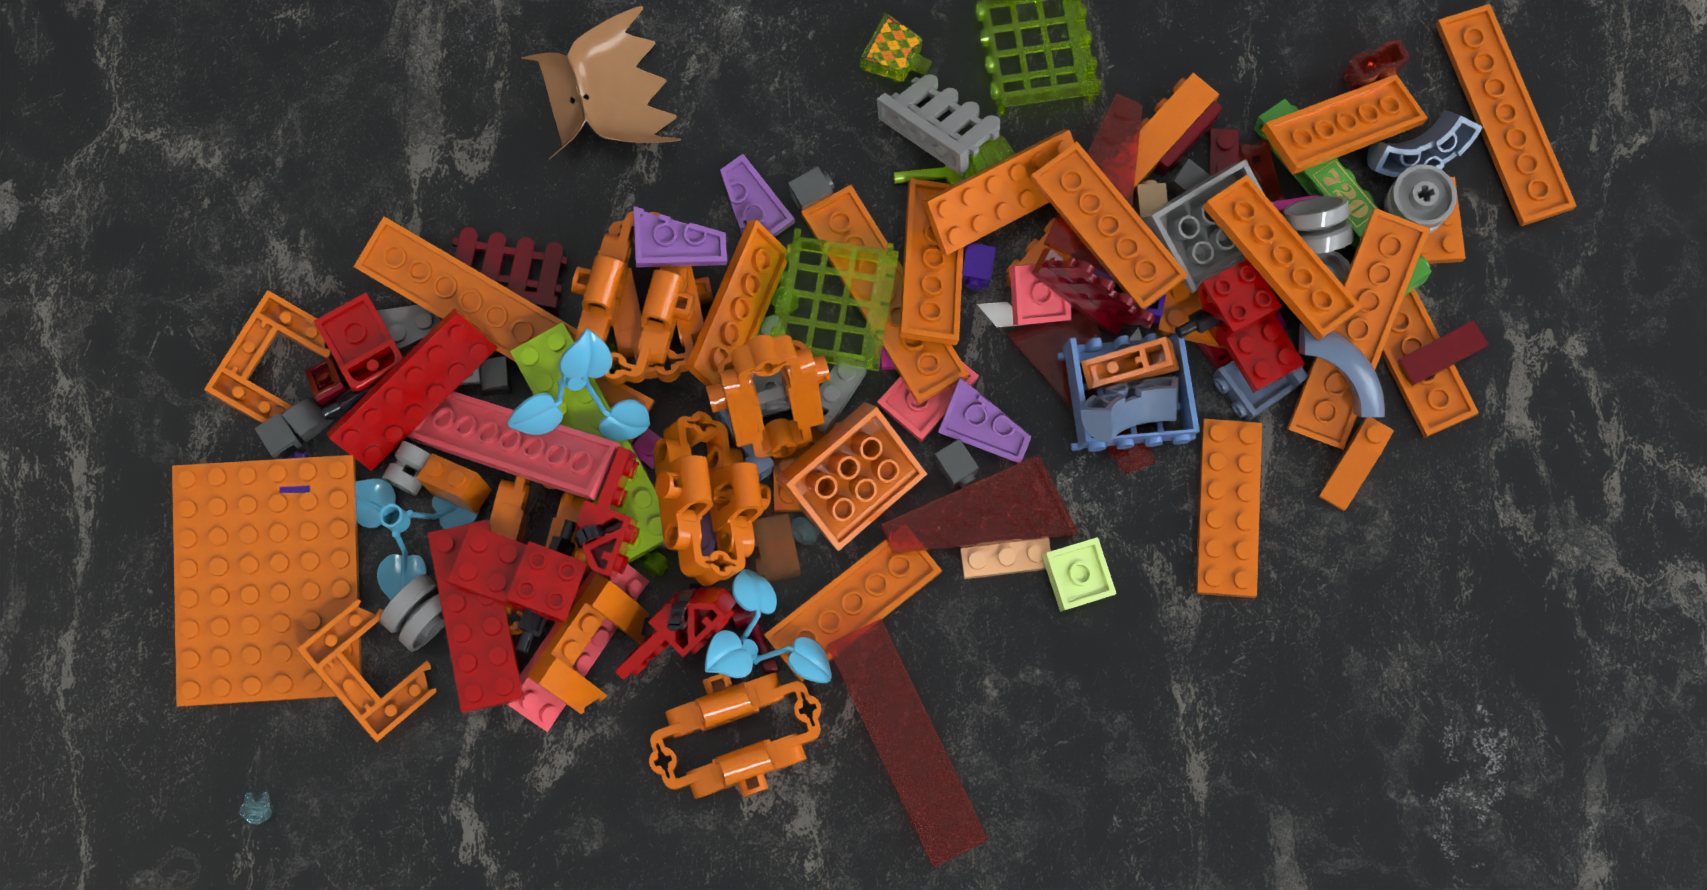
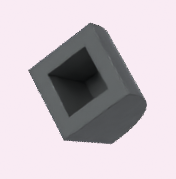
(1184, 176)
(496, 376)
(307, 418)
(279, 437)

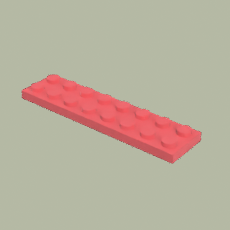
(480, 433)

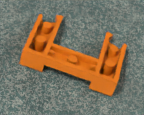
(231, 378)
(554, 666)
(373, 713)

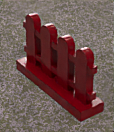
(521, 268)
(1088, 293)

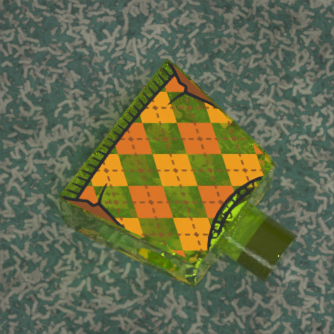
(894, 51)

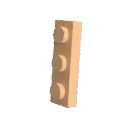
(1004, 558)

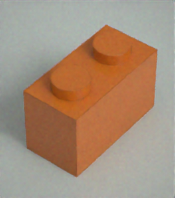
(454, 483)

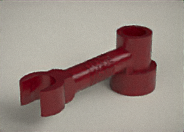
(743, 618)

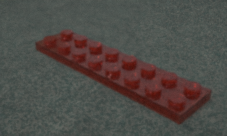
(907, 743)

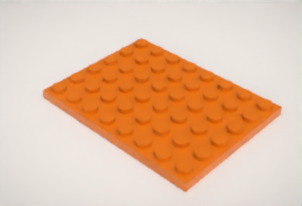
(260, 575)

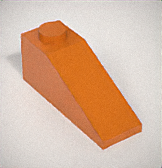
(1131, 364)
(1356, 462)

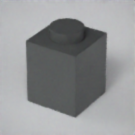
(810, 188)
(956, 464)

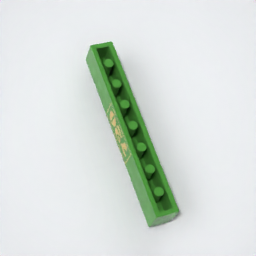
(1334, 180)

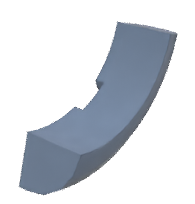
(1437, 146)
(1354, 367)
(1130, 406)

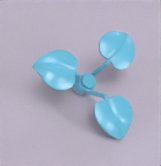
(583, 359)
(378, 506)
(735, 655)

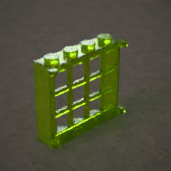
(1079, 42)
(878, 306)

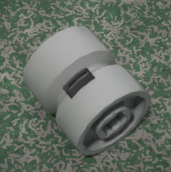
(412, 458)

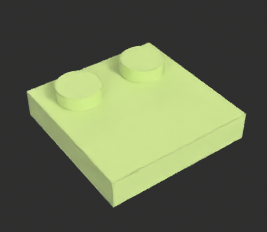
(1079, 574)

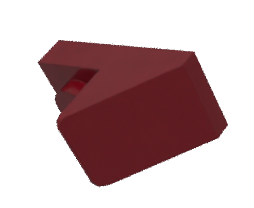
(325, 382)

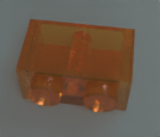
(776, 548)

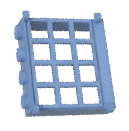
(1074, 354)

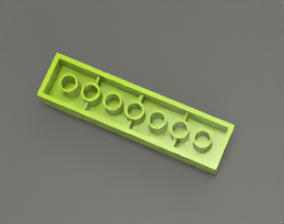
(539, 365)

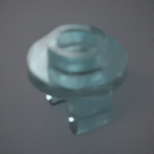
(804, 531)
(254, 811)

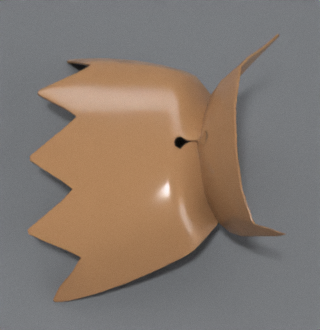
(605, 69)

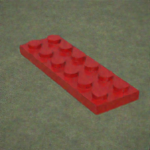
(412, 389)
(476, 632)

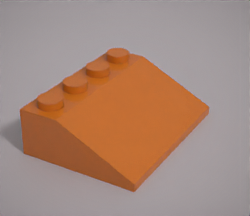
(851, 475)

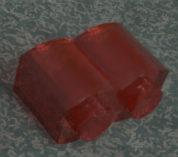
(1376, 65)

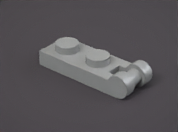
(838, 392)

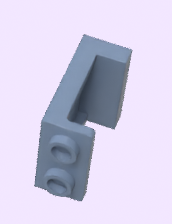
(1250, 404)

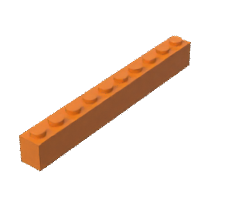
(1155, 139)

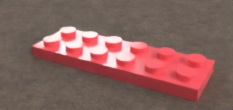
(539, 704)

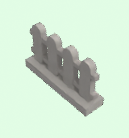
(931, 135)

